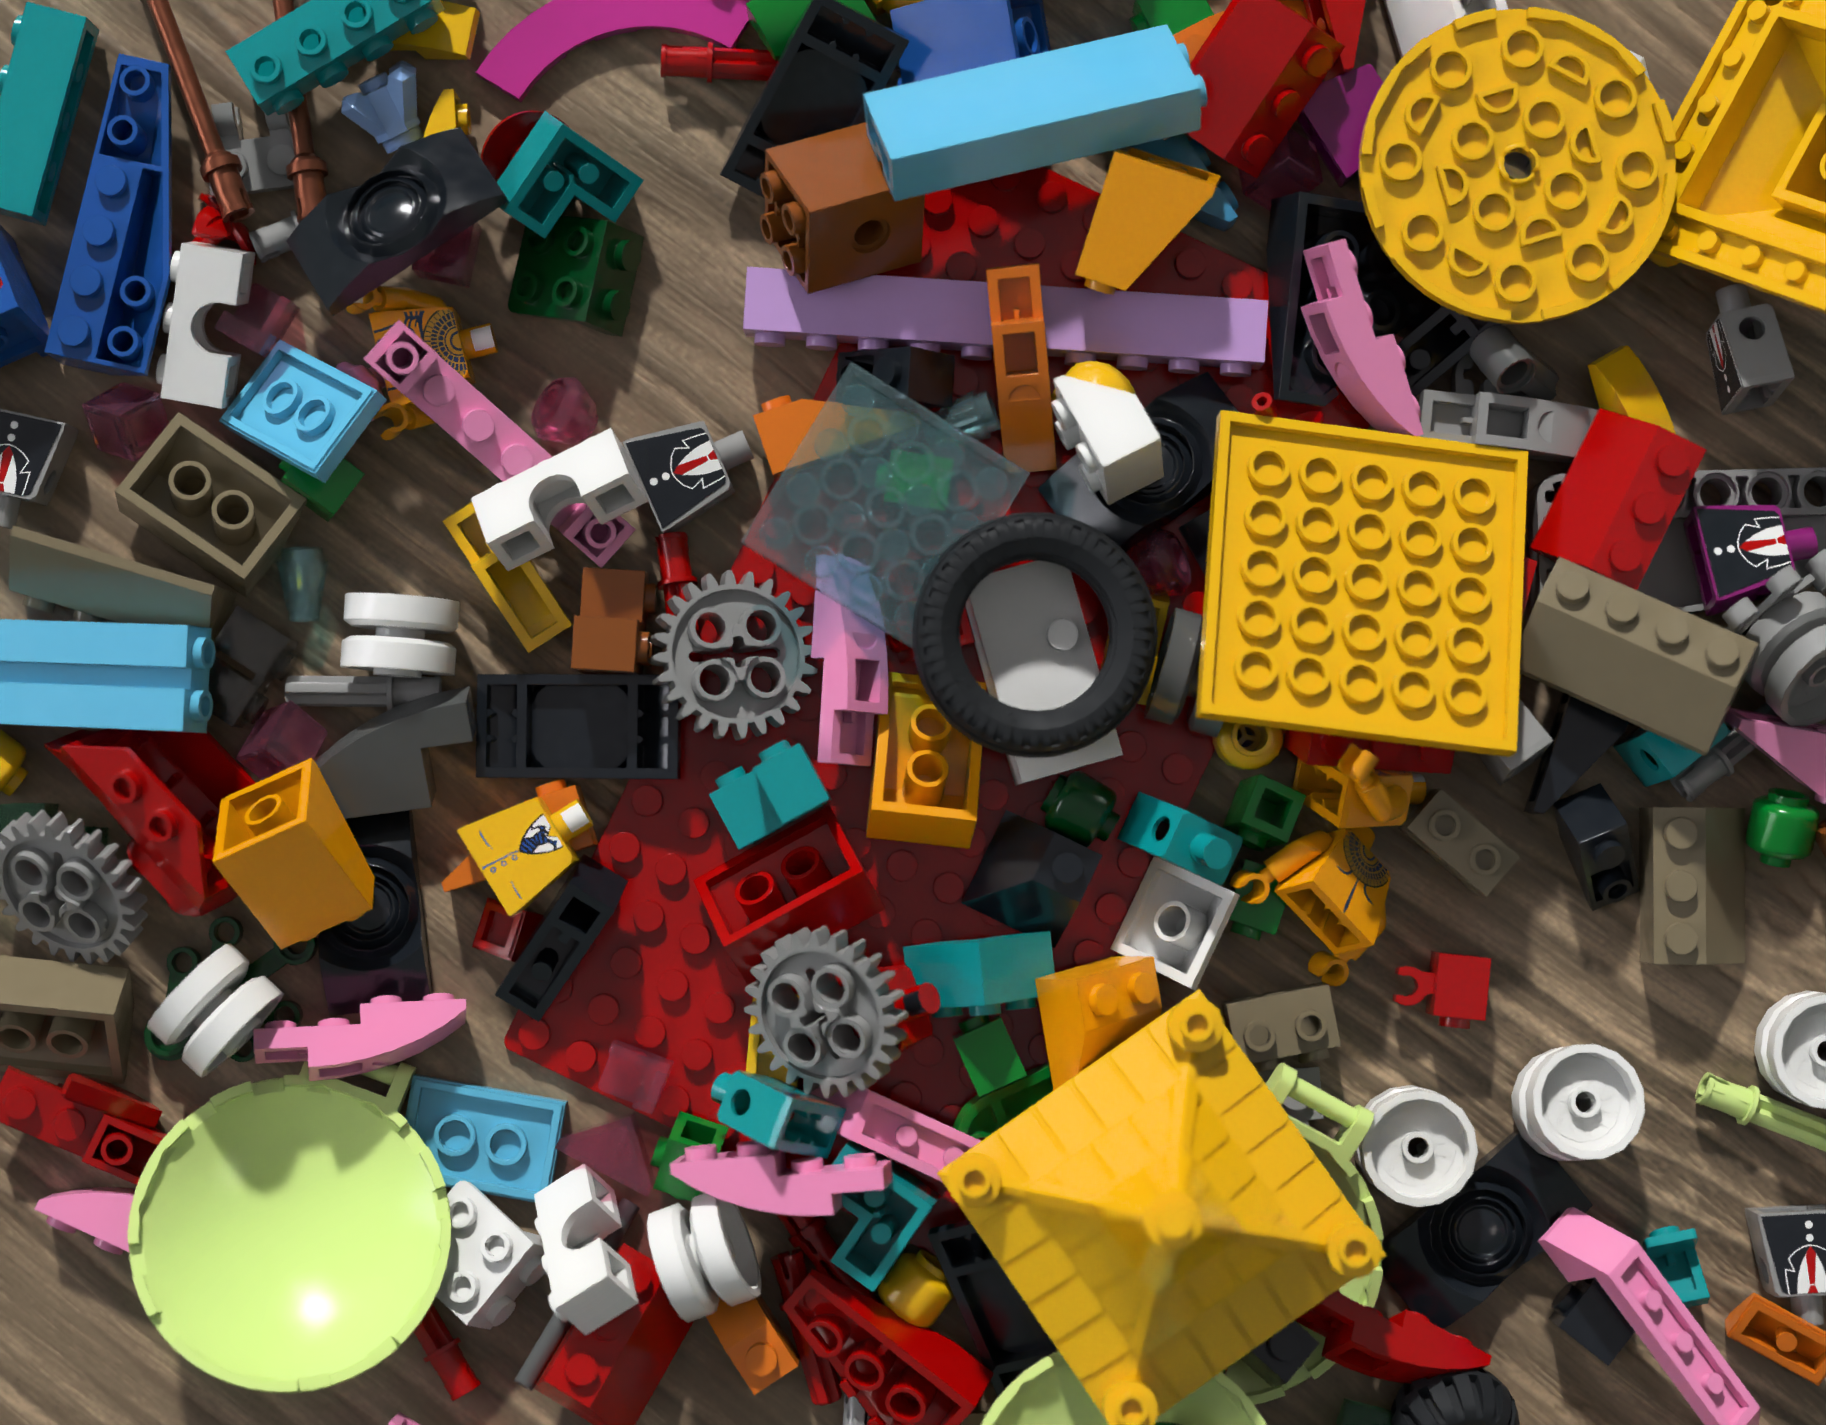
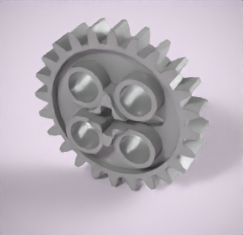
(738, 699)
(69, 887)
(826, 1011)

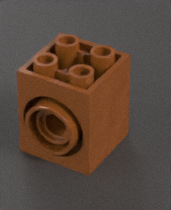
(835, 211)

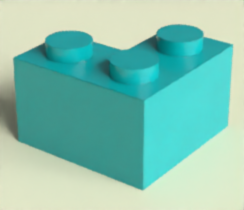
(556, 167)
(770, 795)
(983, 971)
(885, 1222)

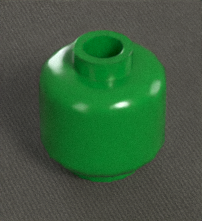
(1782, 827)

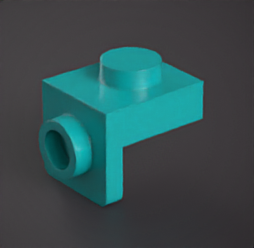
(1678, 1262)

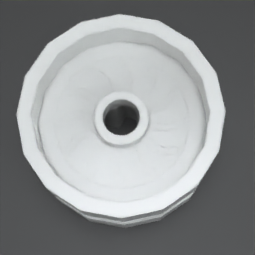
(399, 636)
(210, 1004)
(1789, 1045)
(1607, 1098)
(1443, 1158)
(703, 1256)

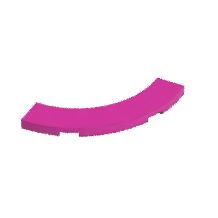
(566, 24)

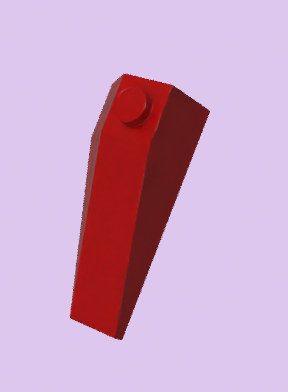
(888, 1364)

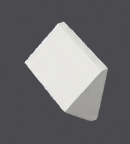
(1176, 921)

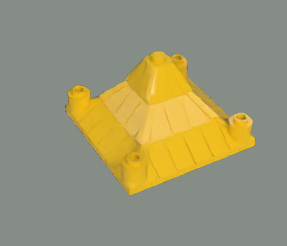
(1756, 155)
(1161, 1214)

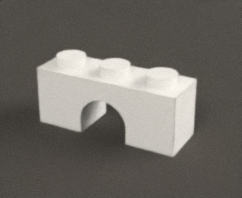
(192, 365)
(520, 509)
(584, 1273)

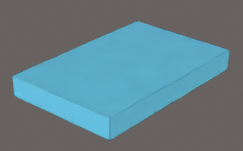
(302, 410)
(488, 1135)

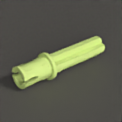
(1751, 1106)

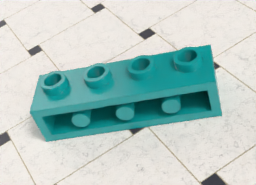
(320, 43)
(40, 106)

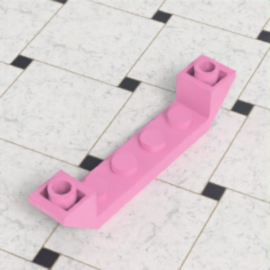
(483, 431)
(899, 1131)
(1591, 1249)

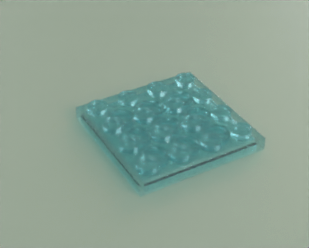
(878, 500)

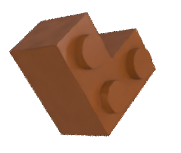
(613, 621)

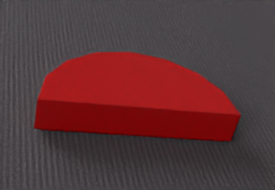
(110, 1100)

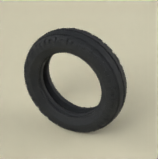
(1102, 567)

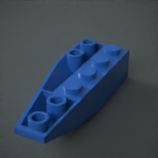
(123, 232)

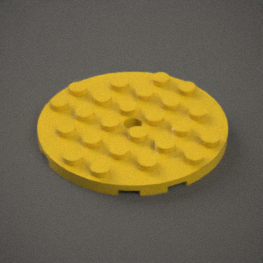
(1594, 148)

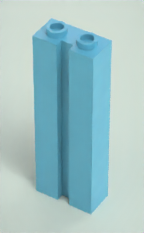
(1033, 111)
(105, 675)

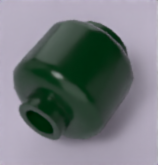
(1080, 808)

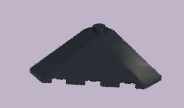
(1303, 222)

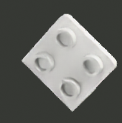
(486, 1260)

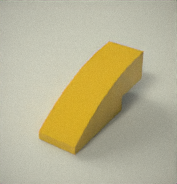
(518, 593)

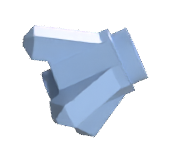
(387, 107)

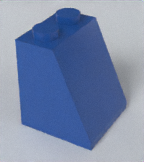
(967, 35)

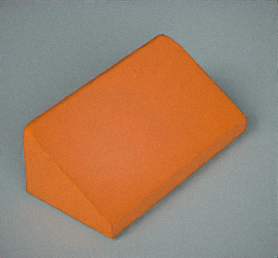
(1779, 1337)

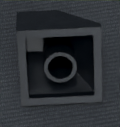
(1031, 877)

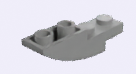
(1506, 421)

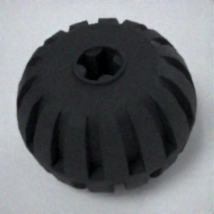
(1455, 1399)

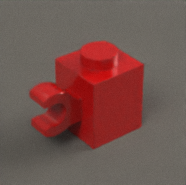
(1453, 986)

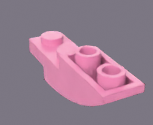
(1362, 365)
(851, 682)
(385, 1036)
(761, 1181)
(96, 1211)

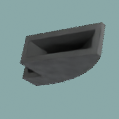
(388, 760)

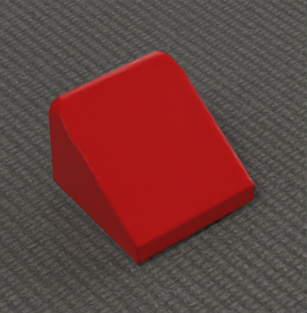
(503, 933)

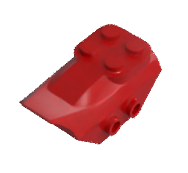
(167, 801)

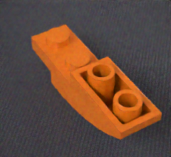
(1021, 366)

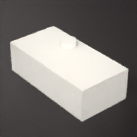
(1036, 653)

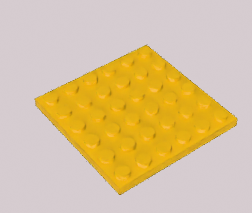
(1364, 584)

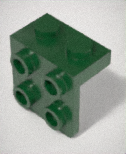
(577, 273)

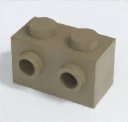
(1284, 1025)

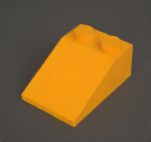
(922, 772)
(1095, 1010)

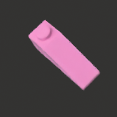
(1793, 748)

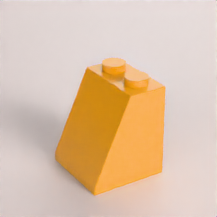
(1138, 215)
(292, 855)

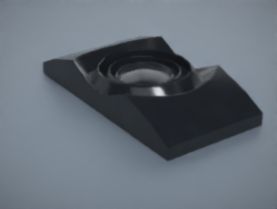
(815, 84)
(394, 218)
(1187, 431)
(576, 727)
(387, 945)
(1465, 1247)
(992, 1308)

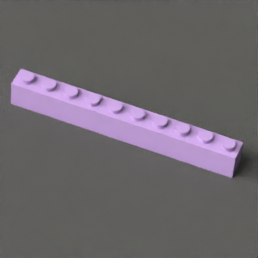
(956, 316)

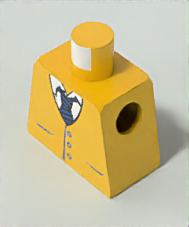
(525, 849)

